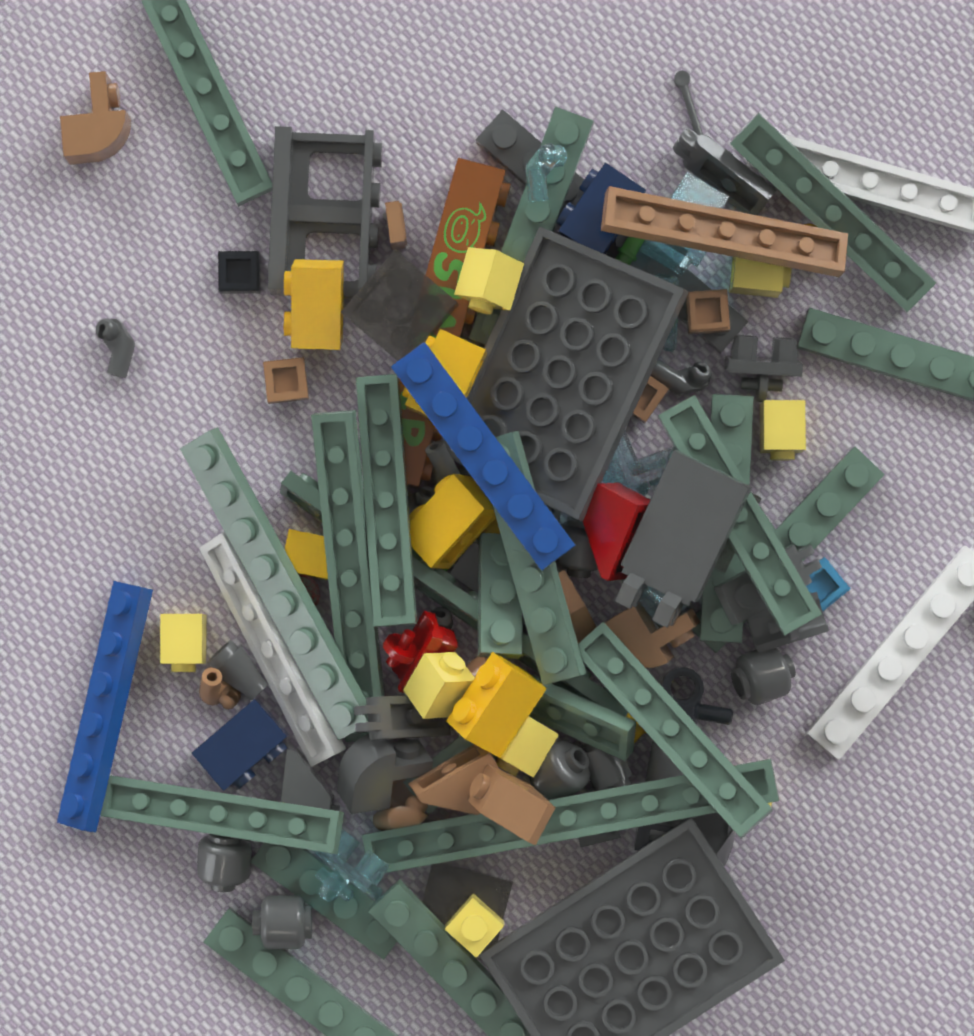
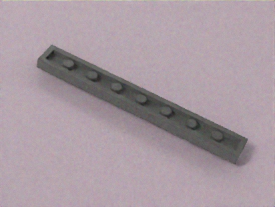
(515, 146)

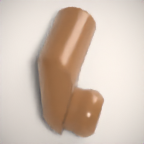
(216, 691)
(401, 816)

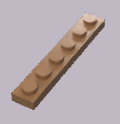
(724, 231)

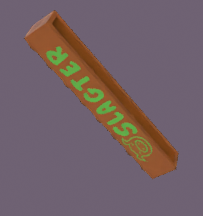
(465, 223)

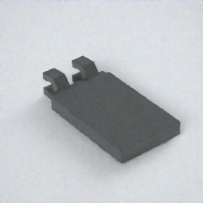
(681, 535)

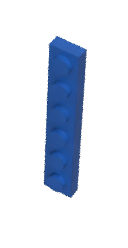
(483, 456)
(104, 706)

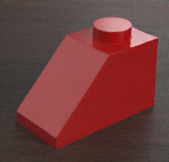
(611, 525)

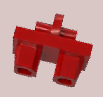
(407, 649)

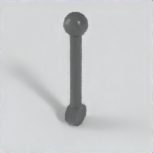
(682, 81)

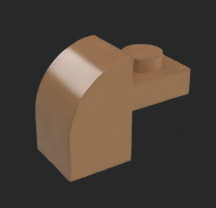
(100, 133)
(647, 642)

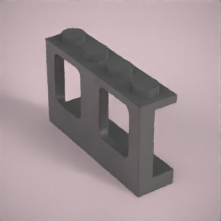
(297, 214)

